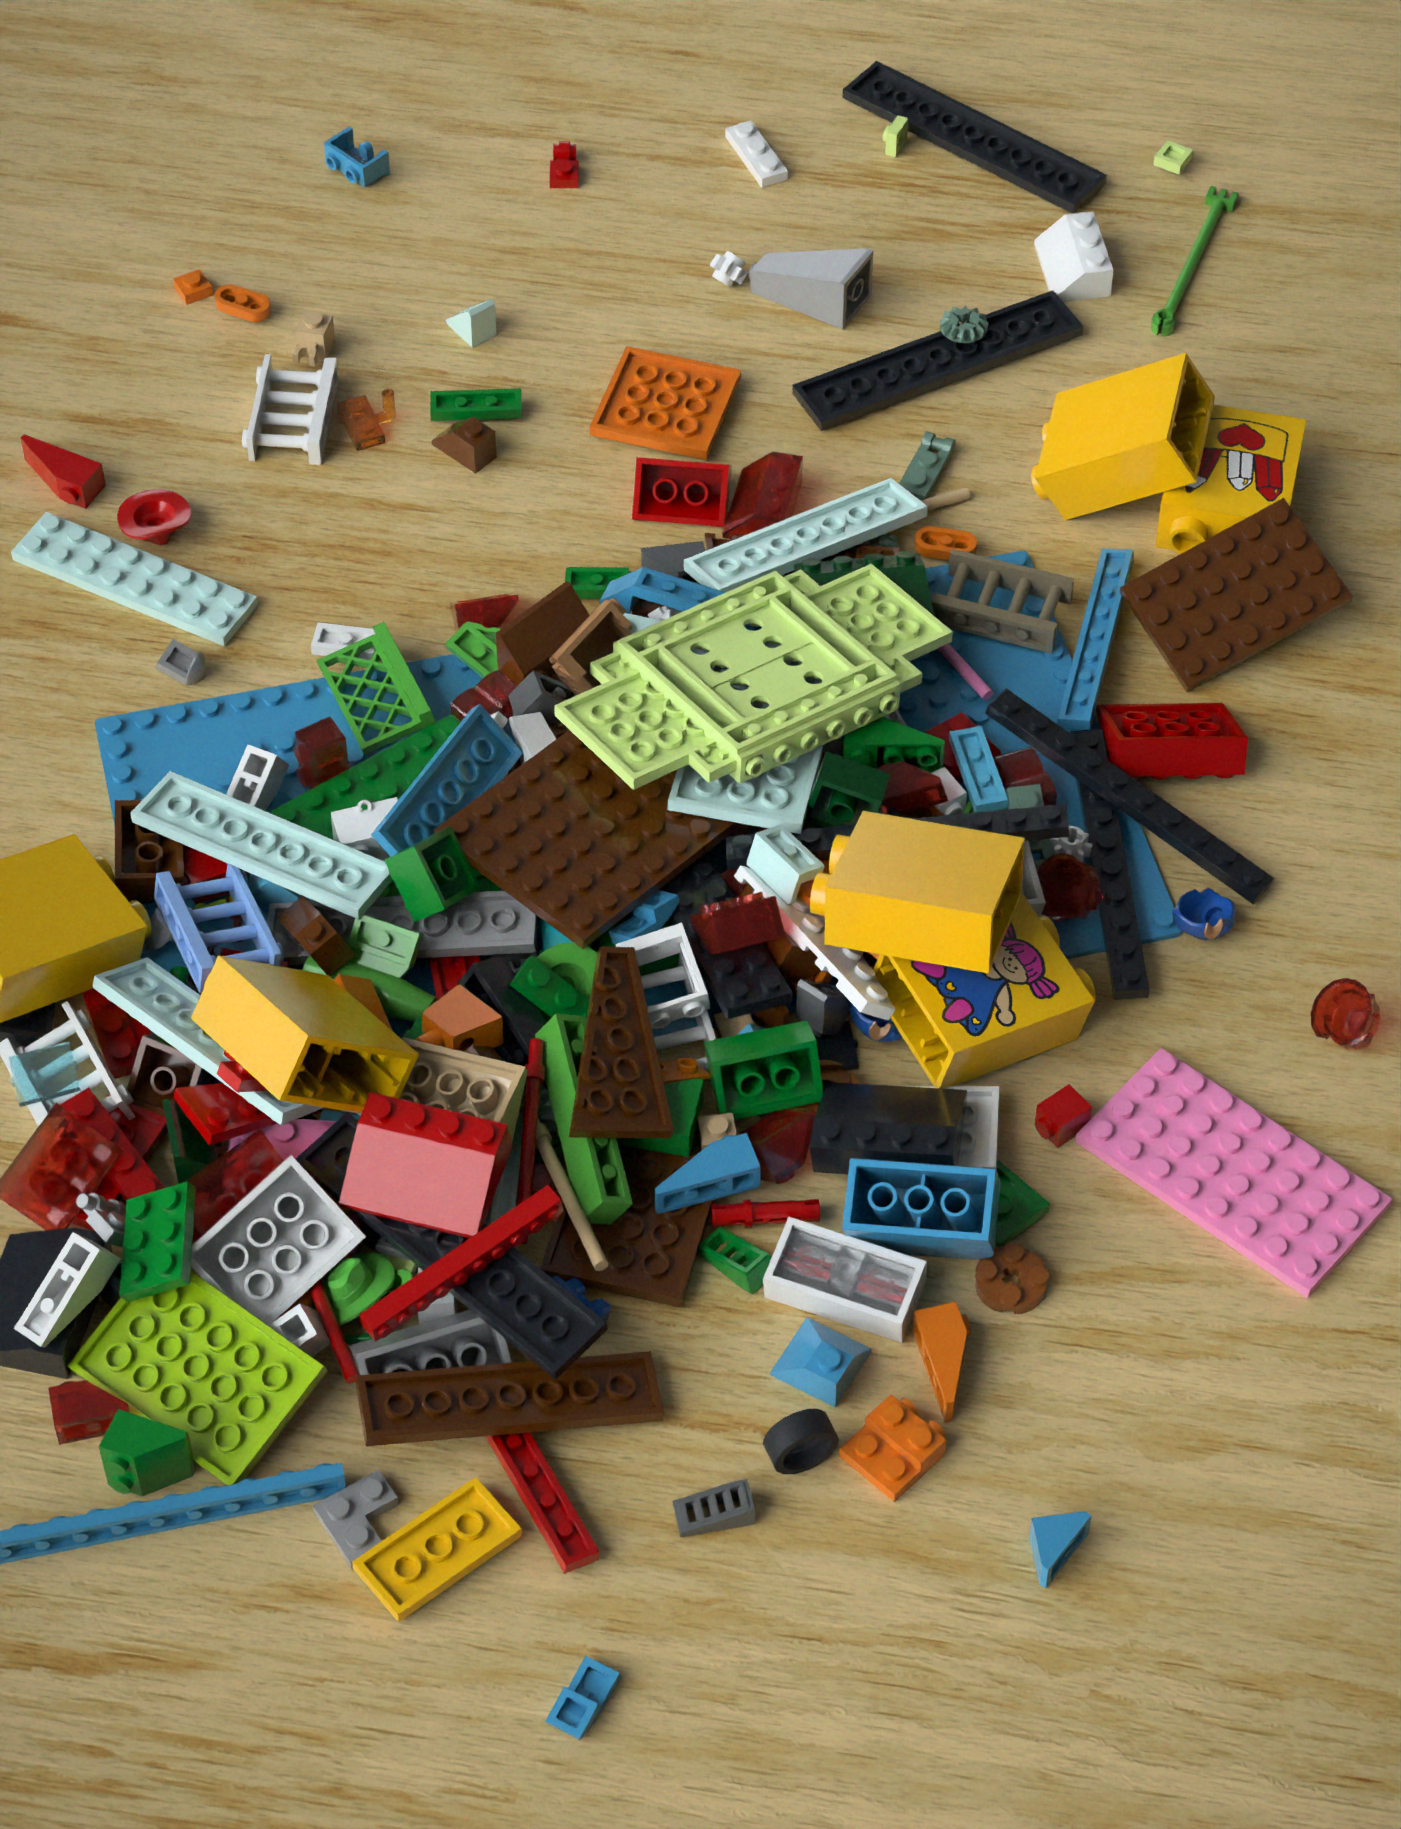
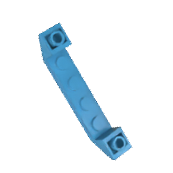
(660, 589)

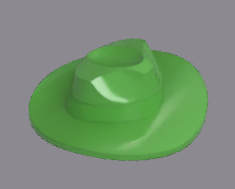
(572, 965)
(358, 1284)

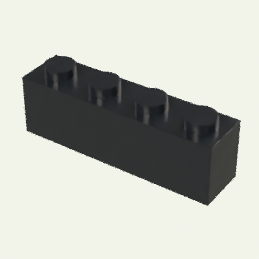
(521, 1019)

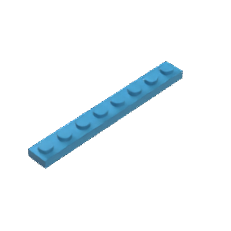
(1095, 640)

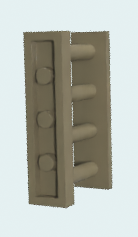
(995, 622)

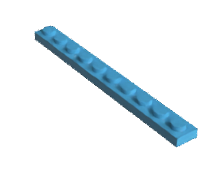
(170, 1512)

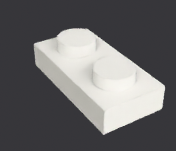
(333, 637)

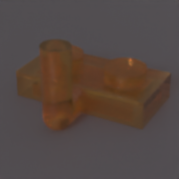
(363, 423)

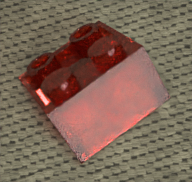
(739, 924)

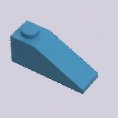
(715, 1172)

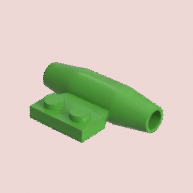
(385, 955)

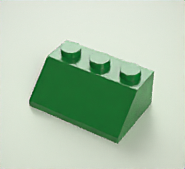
(765, 1070)

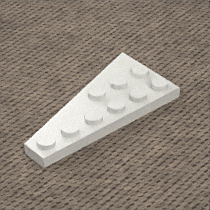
(849, 966)

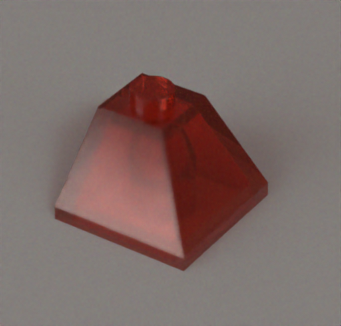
(487, 611)
(781, 1142)

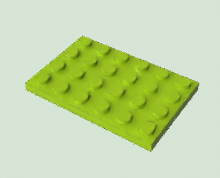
(203, 1369)

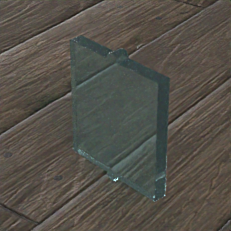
(44, 1074)

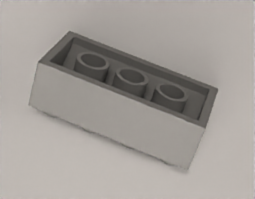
(437, 1344)

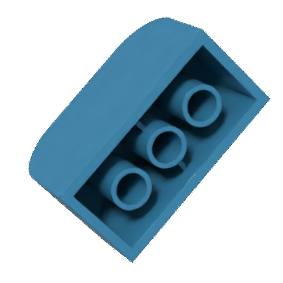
(923, 1208)

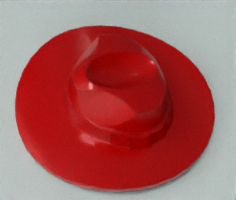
(153, 515)

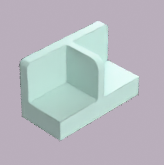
(782, 862)

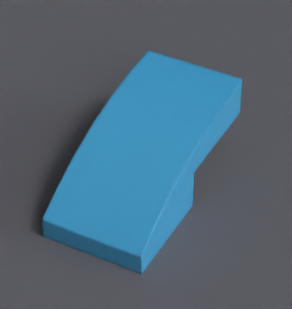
(647, 917)
(584, 1698)

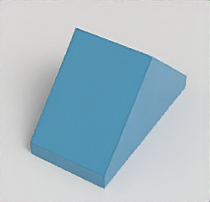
(1055, 1541)

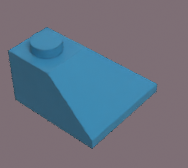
(821, 1362)

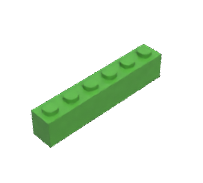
(592, 1163)

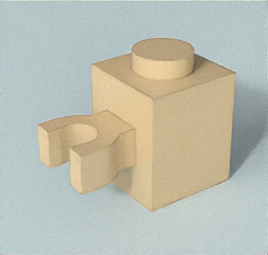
(314, 337)

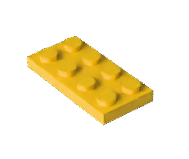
(437, 1549)

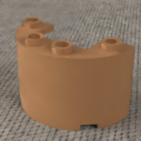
(589, 643)

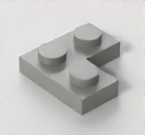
(348, 1514)

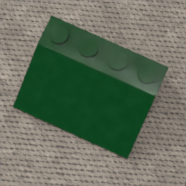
(904, 569)

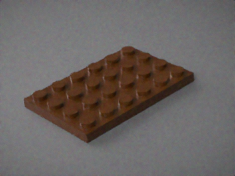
(1235, 594)
(645, 1251)

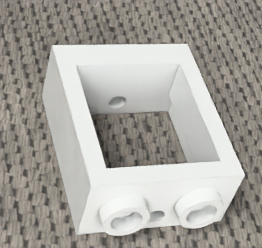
(661, 945)

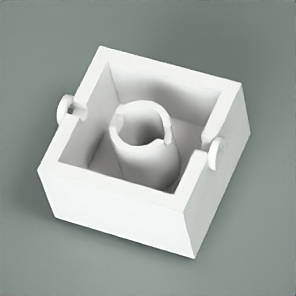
(355, 826)

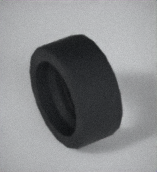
(800, 1441)

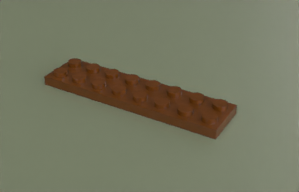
(507, 1399)

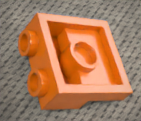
(894, 1447)

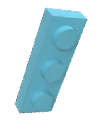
(978, 769)

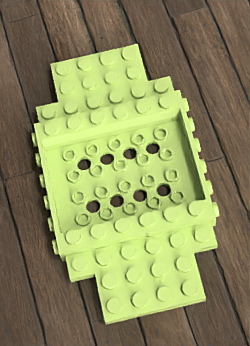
(671, 710)

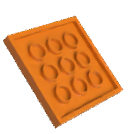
(665, 402)

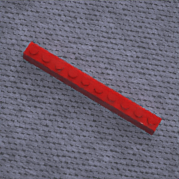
(461, 1263)

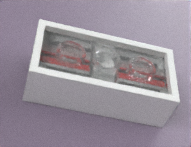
(845, 1279)

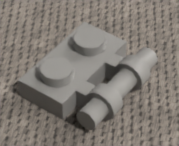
(104, 1217)

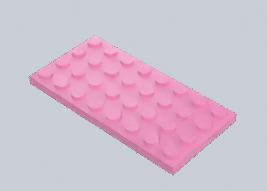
(1234, 1172)

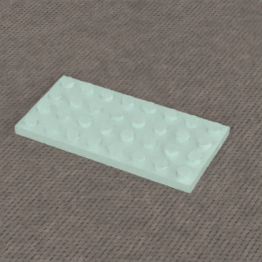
(763, 801)

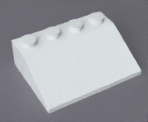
(275, 1243)

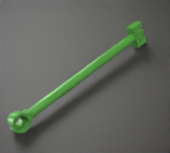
(1217, 204)

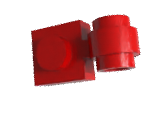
(564, 166)

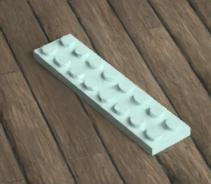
(807, 536)
(135, 578)
(263, 844)
(166, 1009)

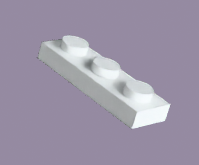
(756, 153)

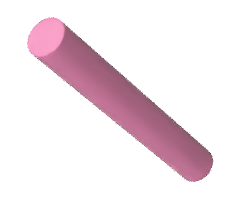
(966, 671)

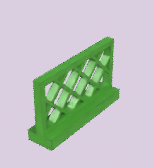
(397, 672)

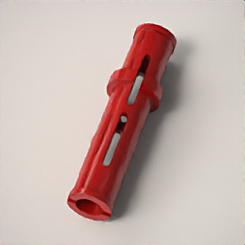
(759, 1213)

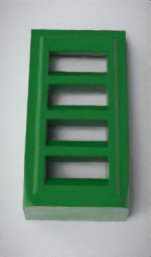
(746, 1276)

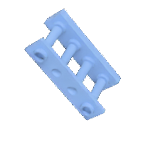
(194, 943)

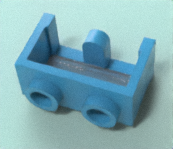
(356, 164)

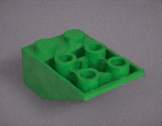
(890, 742)

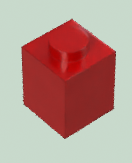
(1062, 1115)

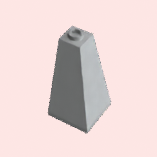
(816, 283)

